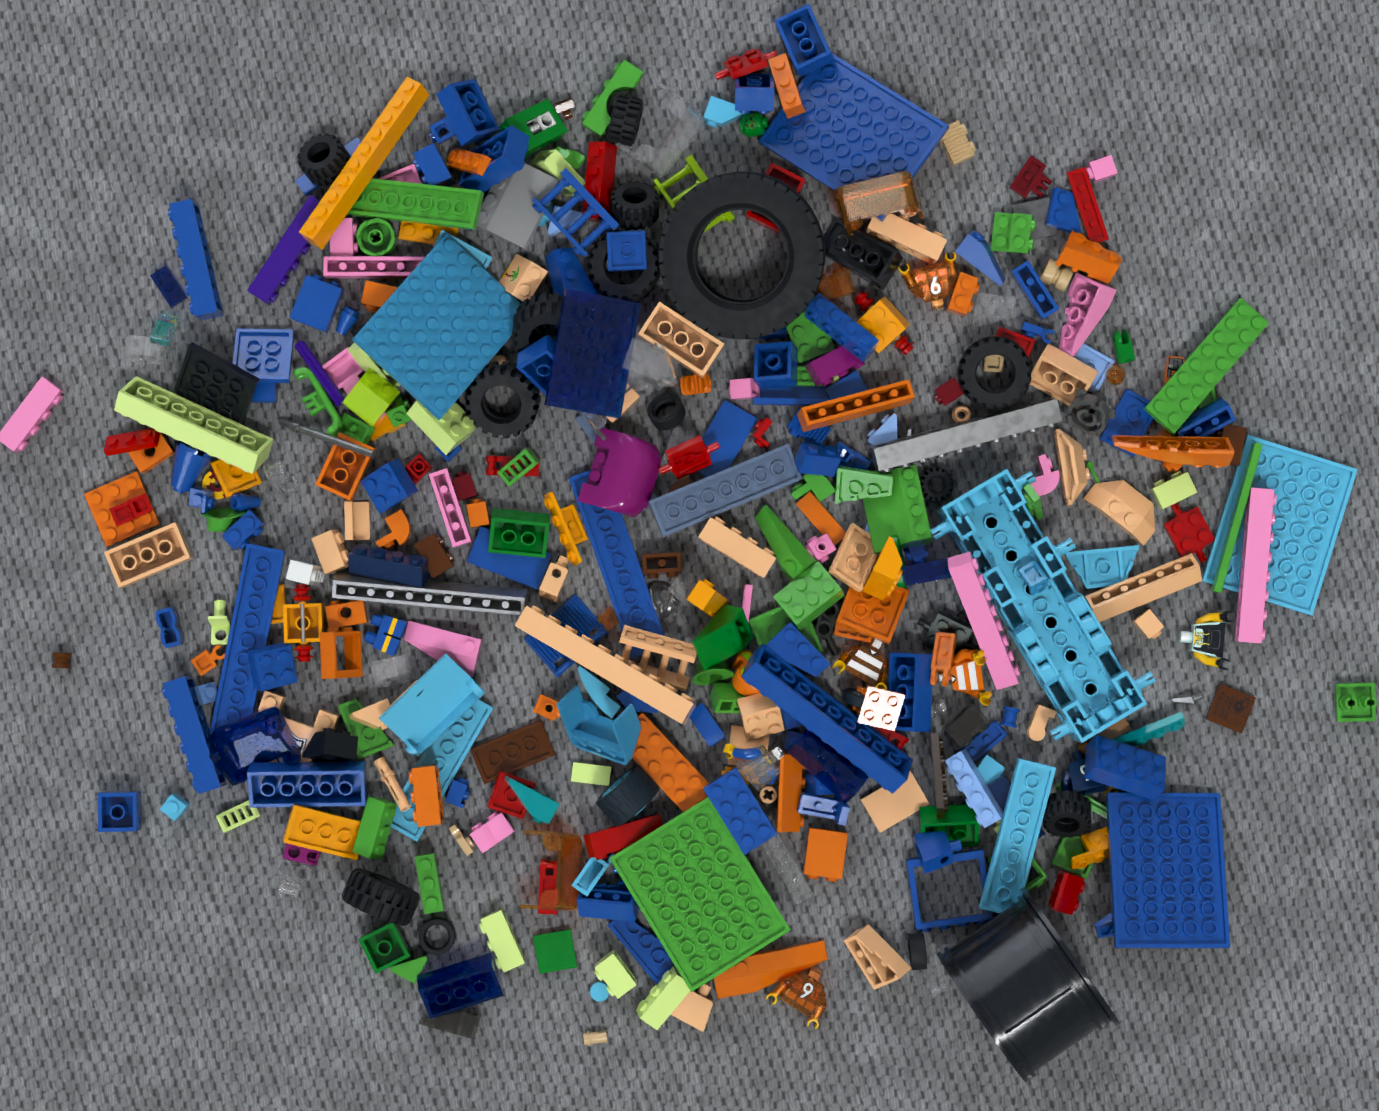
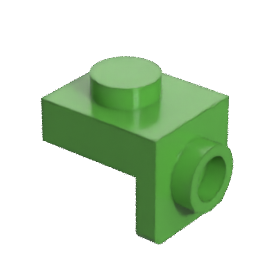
(398, 413)

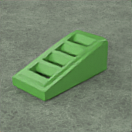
(531, 456)

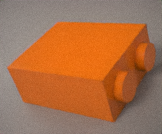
(825, 854)

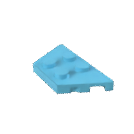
(1102, 566)

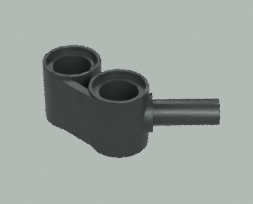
(830, 621)

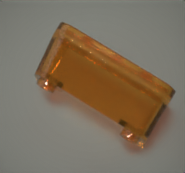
(878, 198)
(568, 868)

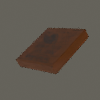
(1230, 708)

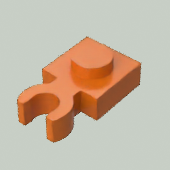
(206, 662)

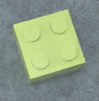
(615, 974)

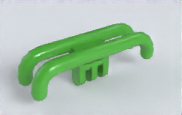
(319, 400)

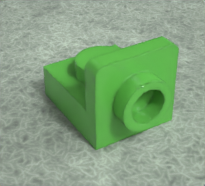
(573, 157)

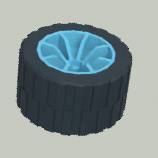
(627, 795)

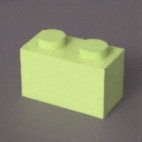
(1173, 490)

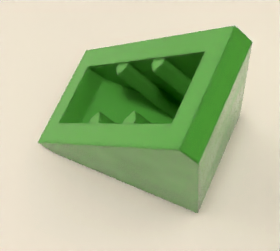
(410, 968)

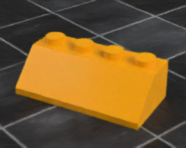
(885, 572)

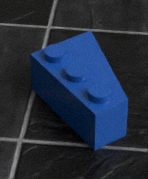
(608, 902)

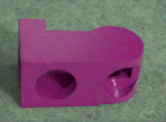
(301, 854)

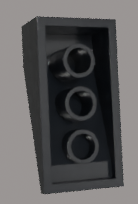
(861, 254)

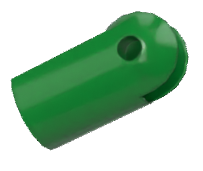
(1123, 351)

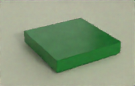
(555, 951)

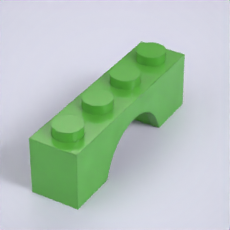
(625, 79)

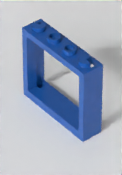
(945, 923)

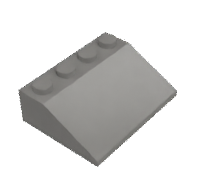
(509, 209)

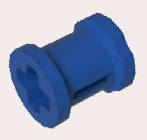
(1009, 716)

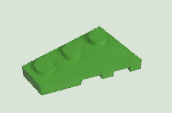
(860, 484)
(369, 739)

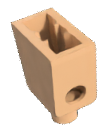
(552, 586)
(695, 1008)

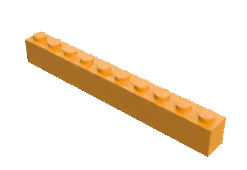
(364, 163)

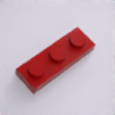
(131, 441)

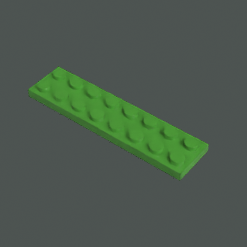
(419, 204)
(1206, 366)

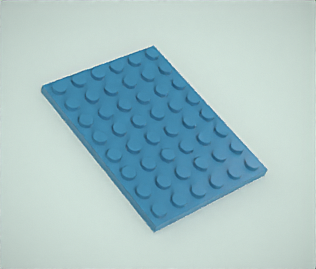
(440, 326)

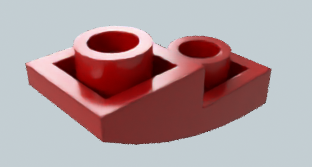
(418, 468)

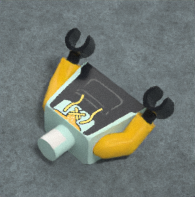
(1208, 638)

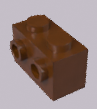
(662, 564)

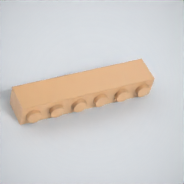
(1144, 587)

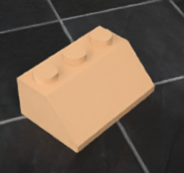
(1050, 379)

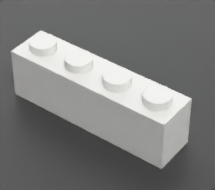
(305, 573)

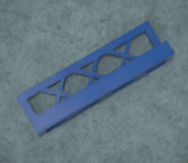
(791, 396)

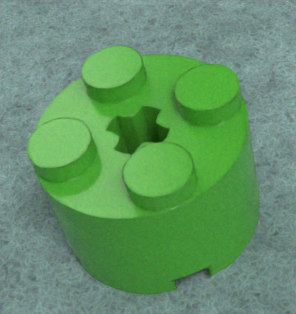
(376, 227)

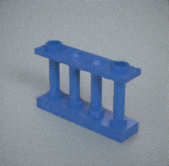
(579, 195)

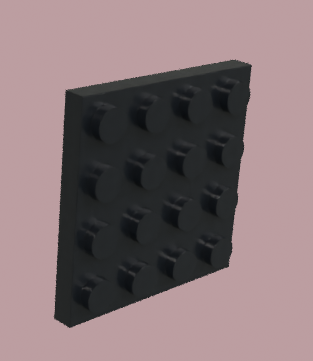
(216, 384)

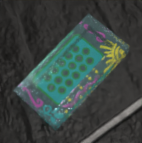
(164, 329)

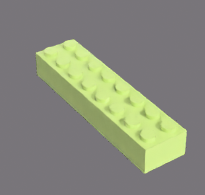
(193, 424)

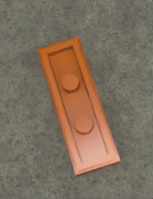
(820, 518)

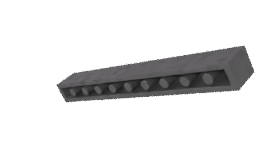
(965, 434)
(432, 594)

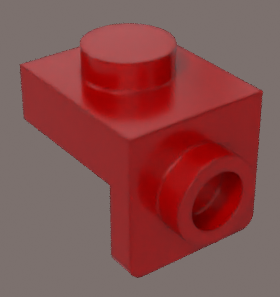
(761, 427)

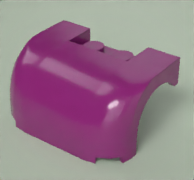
(621, 473)

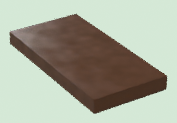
(512, 751)

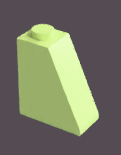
(553, 164)

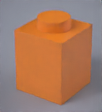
(478, 513)

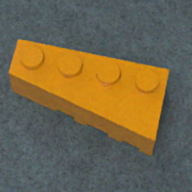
(707, 598)

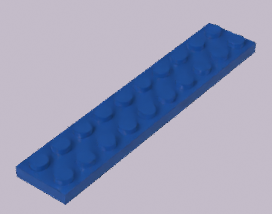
(618, 565)
(248, 631)

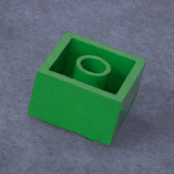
(385, 946)

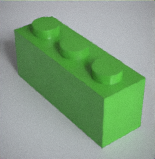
(374, 828)
(430, 883)

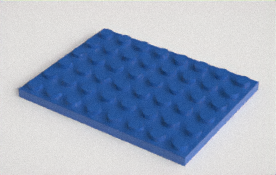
(853, 129)
(1167, 871)

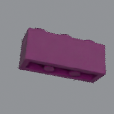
(832, 364)

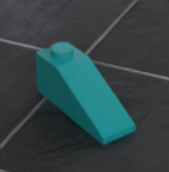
(535, 803)

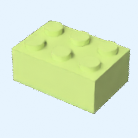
(446, 432)

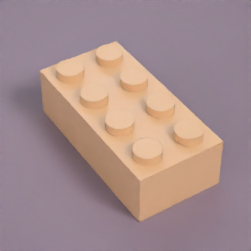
(908, 237)
(682, 339)
(736, 547)
(149, 555)

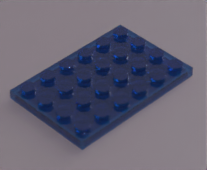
(590, 353)

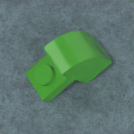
(817, 484)

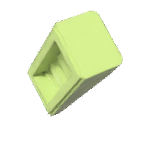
(220, 817)

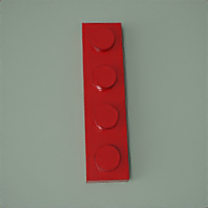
(1087, 205)

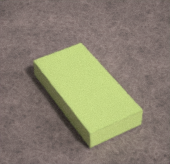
(591, 773)

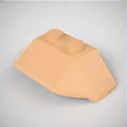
(1071, 466)
(1124, 508)

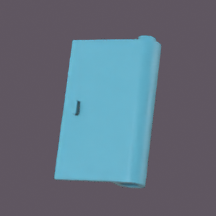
(432, 705)

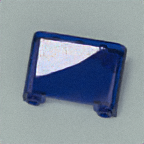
(252, 740)

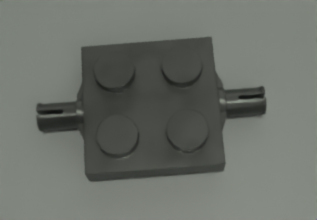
(947, 624)

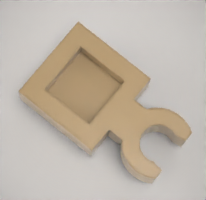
(465, 842)

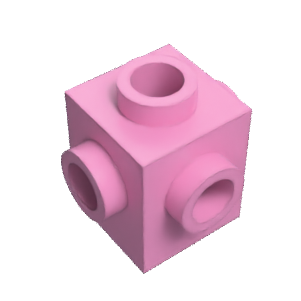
(820, 548)

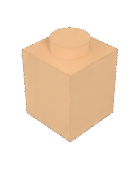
(1148, 624)

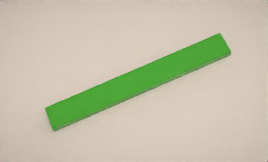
(1236, 517)

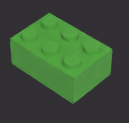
(808, 595)

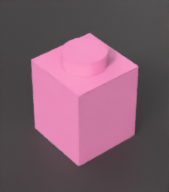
(1101, 169)
(744, 389)

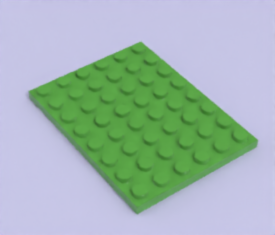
(700, 894)

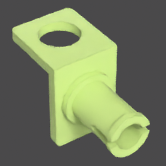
(219, 622)

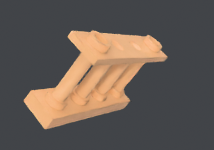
(662, 645)

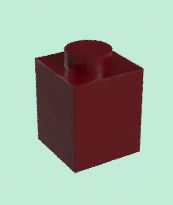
(948, 392)
(464, 486)

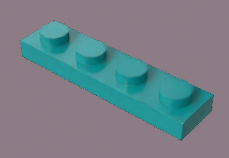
(1153, 730)

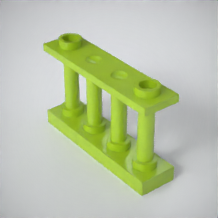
(690, 167)

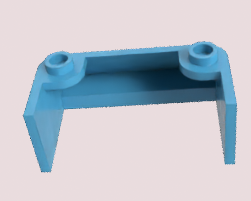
(596, 733)

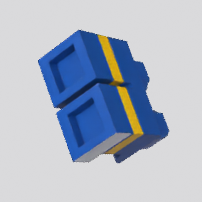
(387, 625)

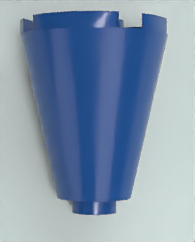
(187, 466)

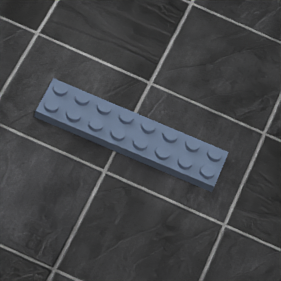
(724, 490)

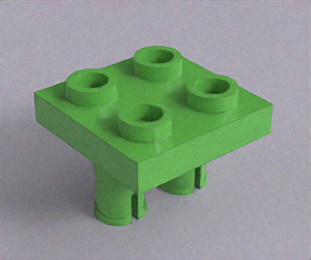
(1355, 702)

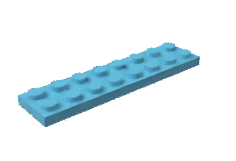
(449, 754)
(1017, 834)

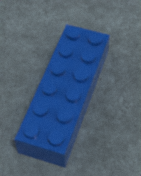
(196, 259)
(194, 733)
(307, 784)

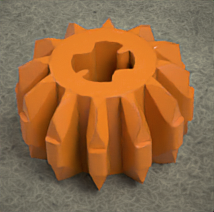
(695, 384)

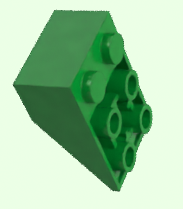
(722, 636)

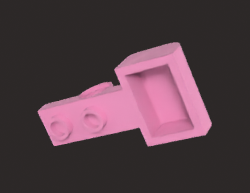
(344, 371)

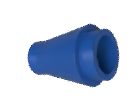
(347, 320)
(244, 501)

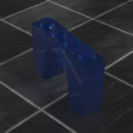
(925, 572)

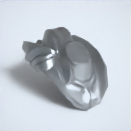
(662, 599)

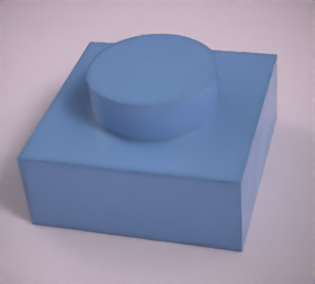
(206, 693)

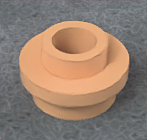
(965, 410)

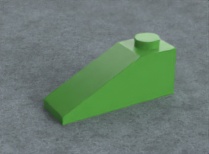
(724, 698)

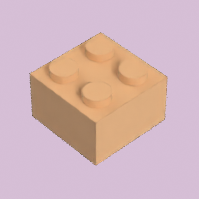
(759, 716)

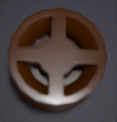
(61, 660)

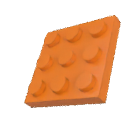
(114, 494)
(872, 615)

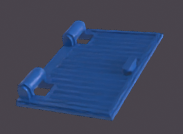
(579, 617)

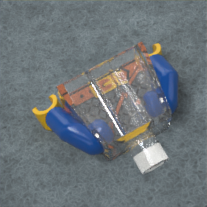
(756, 763)

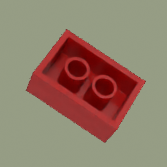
(787, 177)

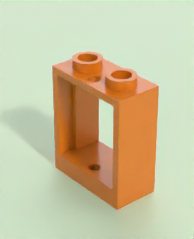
(352, 652)

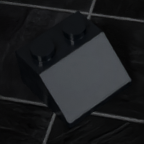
(332, 746)

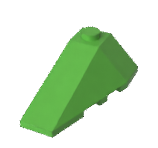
(788, 551)

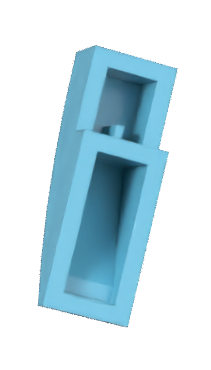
(598, 692)
(591, 874)

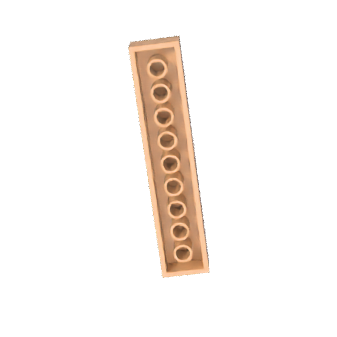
(605, 665)

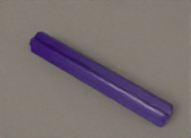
(319, 373)

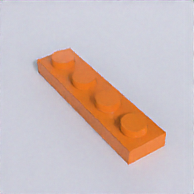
(468, 161)

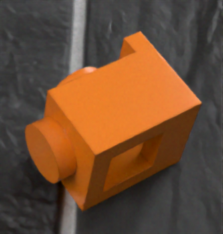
(540, 707)

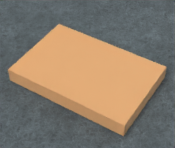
(854, 558)
(889, 808)

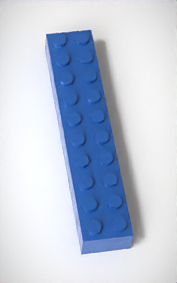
(827, 718)

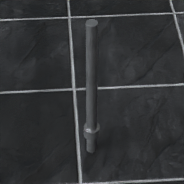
(298, 427)

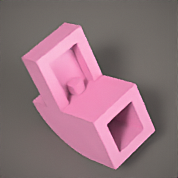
(1048, 480)

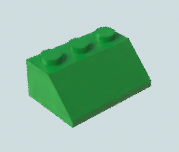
(519, 532)
(958, 823)

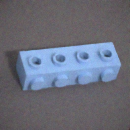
(974, 787)

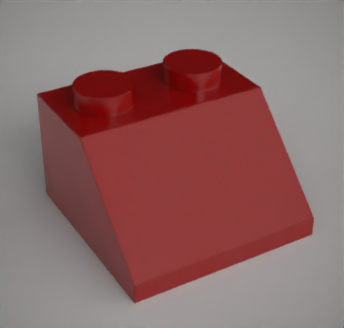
(1066, 892)

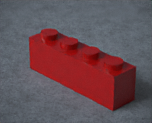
(600, 175)
(618, 838)

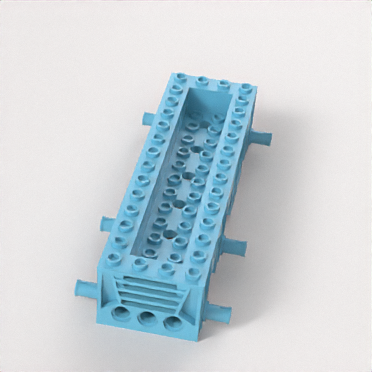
(1026, 614)

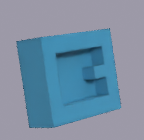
(1034, 577)

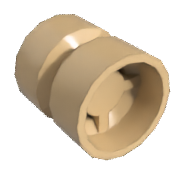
(1056, 275)

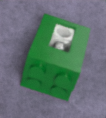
(537, 114)

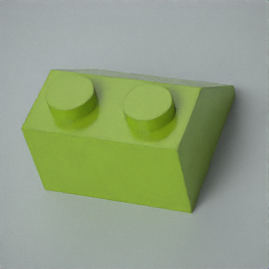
(371, 397)

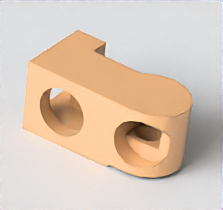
(1038, 722)

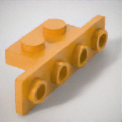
(569, 527)
(1096, 846)

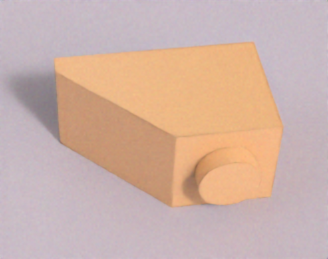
(370, 715)

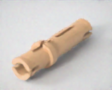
(390, 780)

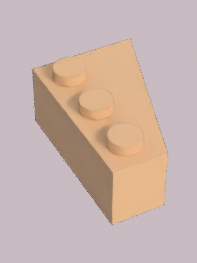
(876, 957)

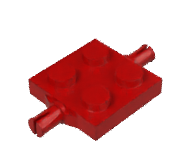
(745, 64)
(688, 457)
(1189, 532)

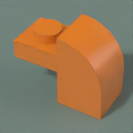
(400, 530)

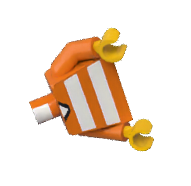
(967, 674)

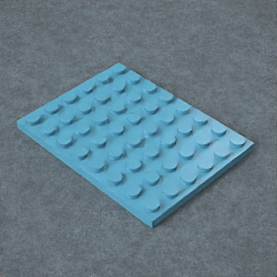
(1306, 524)

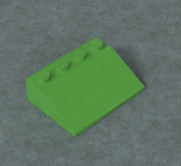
(899, 513)

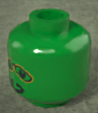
(753, 124)

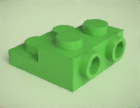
(1013, 233)

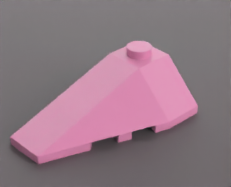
(1087, 306)
(438, 642)

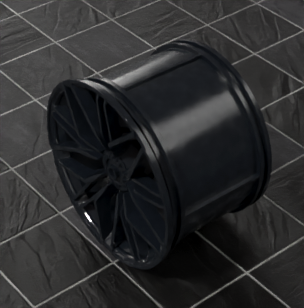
(1026, 986)

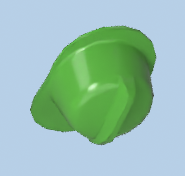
(221, 519)
(711, 675)

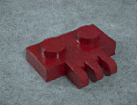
(1030, 179)

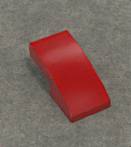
(131, 510)

